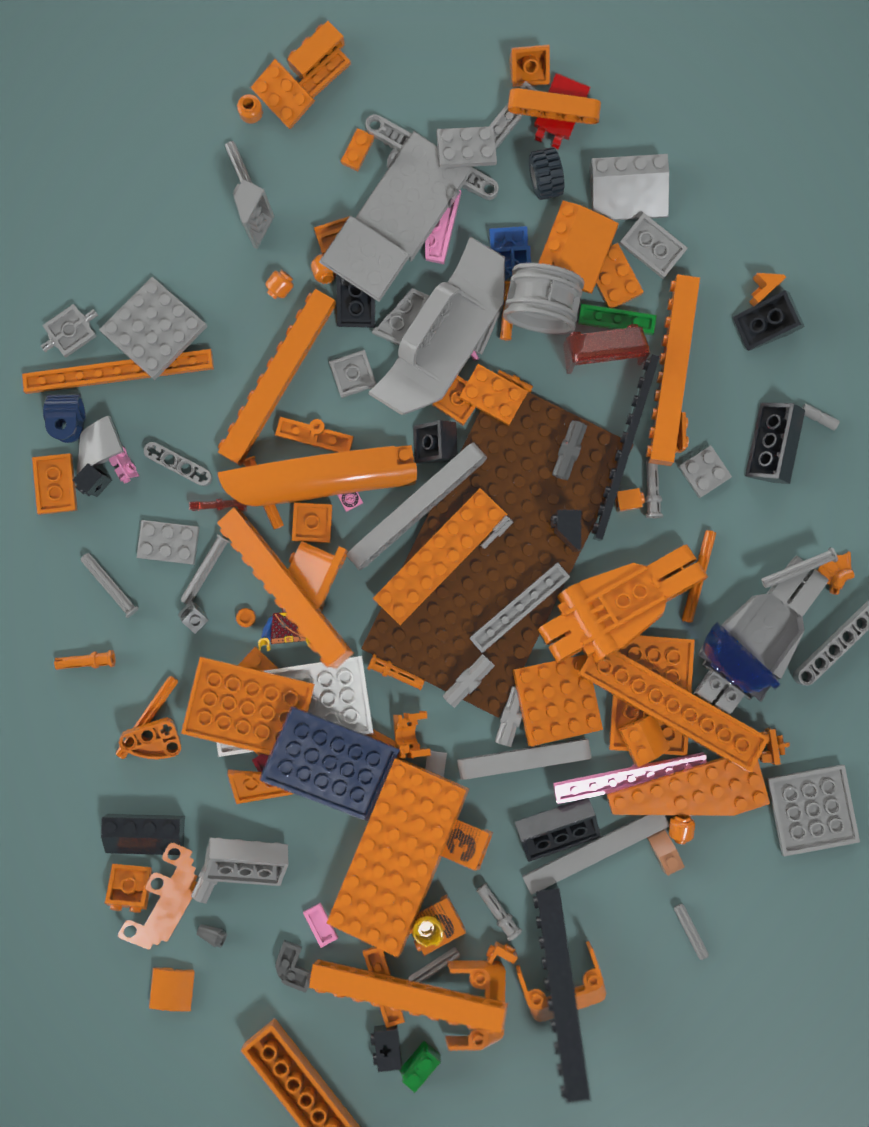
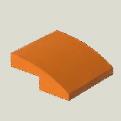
(171, 989)

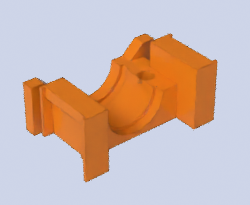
(406, 735)

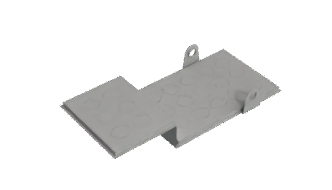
(395, 217)

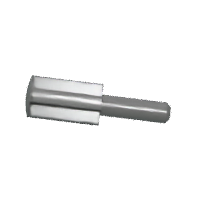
(498, 530)

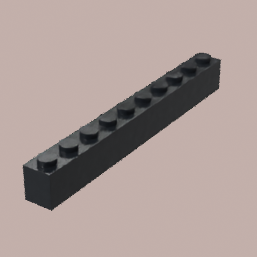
(563, 998)

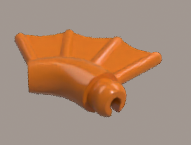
(837, 572)

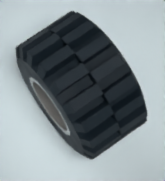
(546, 173)

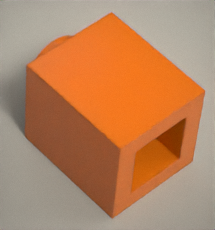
(629, 500)

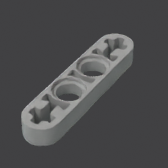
(178, 463)

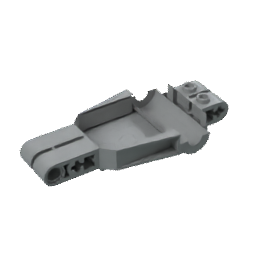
(769, 629)

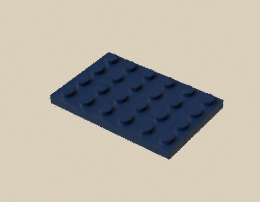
(329, 763)

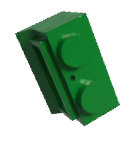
(420, 1066)

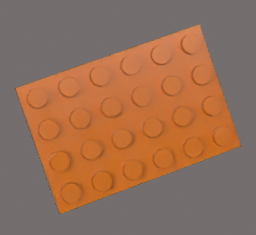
(668, 658)
(242, 705)

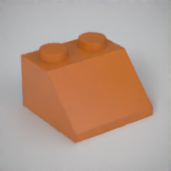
(644, 740)

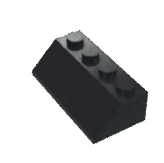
(775, 442)
(558, 829)
(142, 833)

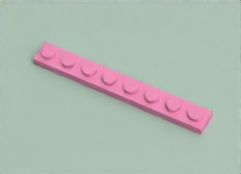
(623, 778)

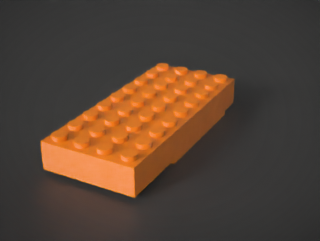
(397, 856)

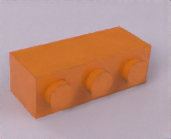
(315, 49)

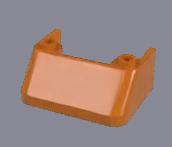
(482, 976)
(588, 994)

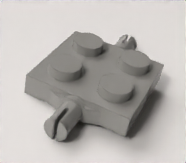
(69, 330)

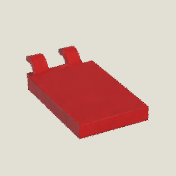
(560, 128)

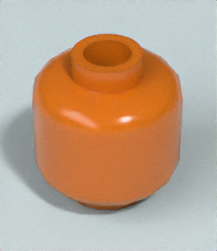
(250, 109)
(320, 272)
(279, 284)
(681, 828)

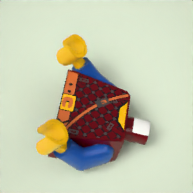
(280, 630)

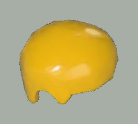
(428, 931)

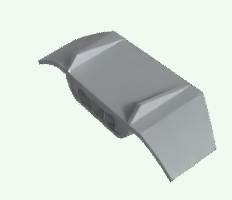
(445, 332)

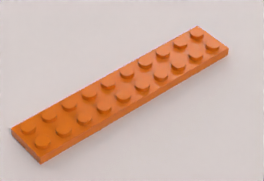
(677, 708)

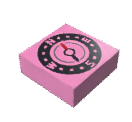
(350, 500)

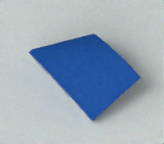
(511, 244)

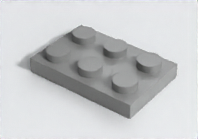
(466, 147)
(653, 245)
(168, 542)

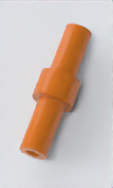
(516, 380)

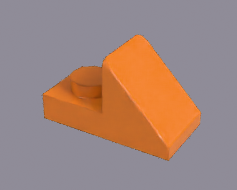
(767, 284)

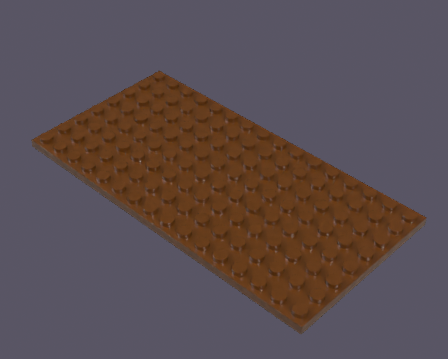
(520, 481)

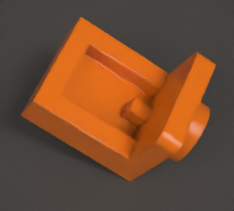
(506, 952)

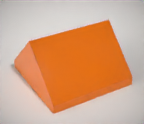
(530, 65)

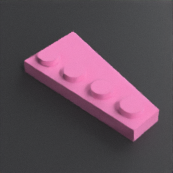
(439, 239)

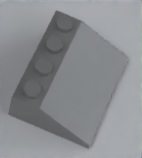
(630, 186)

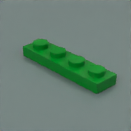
(615, 318)

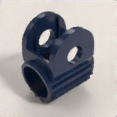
(62, 410)

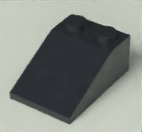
(354, 306)
(768, 321)

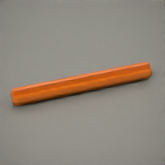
(694, 593)
(151, 710)

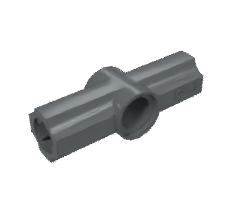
(569, 450)

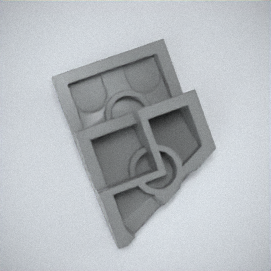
(98, 443)

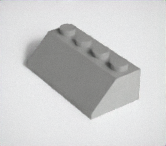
(253, 210)
(245, 862)

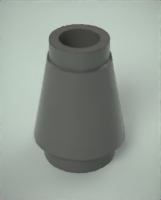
(212, 935)

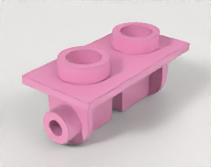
(126, 468)

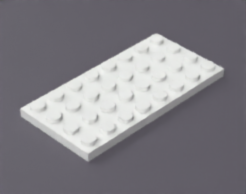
(337, 696)

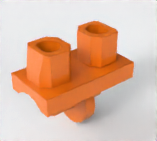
(772, 754)

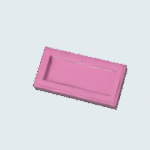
(317, 921)

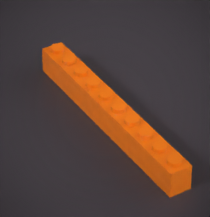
(673, 371)
(277, 377)
(285, 588)
(409, 996)

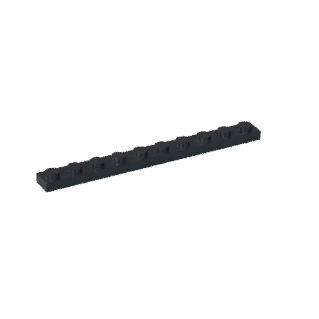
(622, 455)

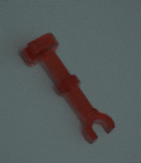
(219, 504)

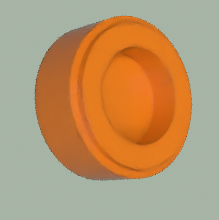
(246, 617)

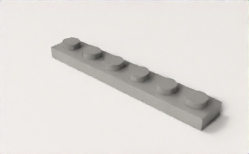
(519, 607)

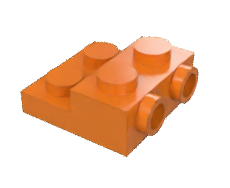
(128, 888)

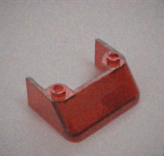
(605, 346)

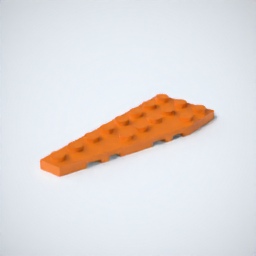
(704, 789)

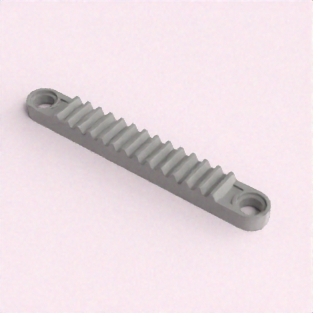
(397, 137)

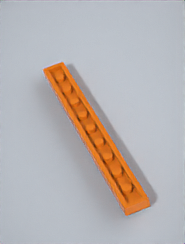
(111, 372)

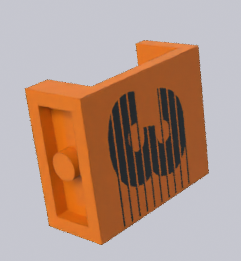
(467, 845)
(449, 919)

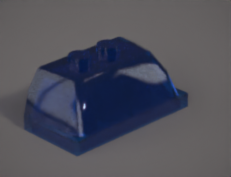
(736, 661)

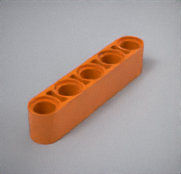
(554, 106)

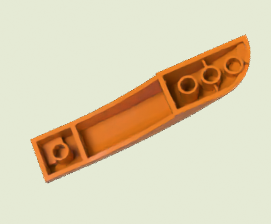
(321, 476)

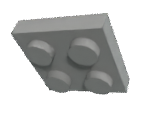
(705, 471)

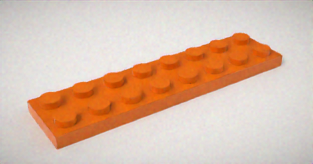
(439, 556)

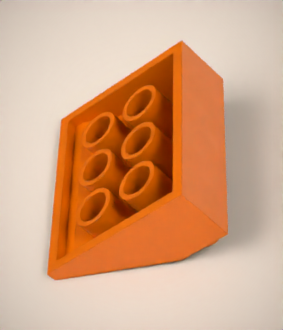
(579, 242)

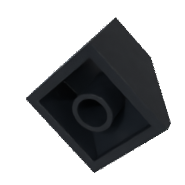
(435, 442)
(568, 527)

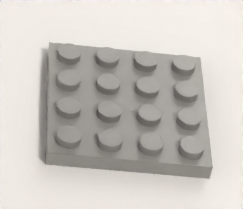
(153, 328)
(813, 810)

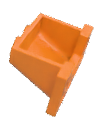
(316, 570)

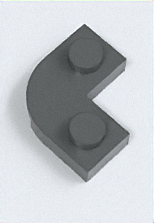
(288, 971)

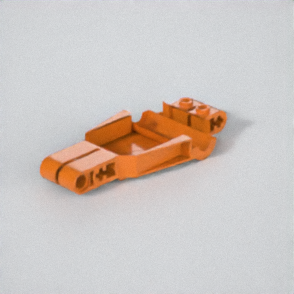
(618, 605)

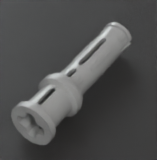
(653, 499)
(504, 919)

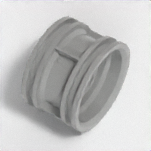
(543, 298)

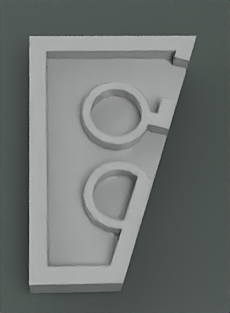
(400, 319)

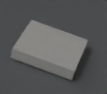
(353, 373)

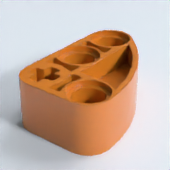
(155, 746)

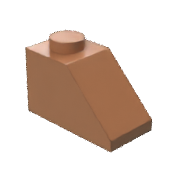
(665, 852)

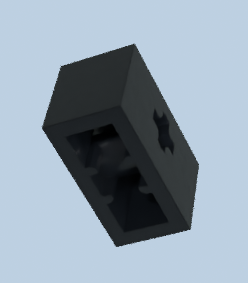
(91, 480)
(390, 1059)

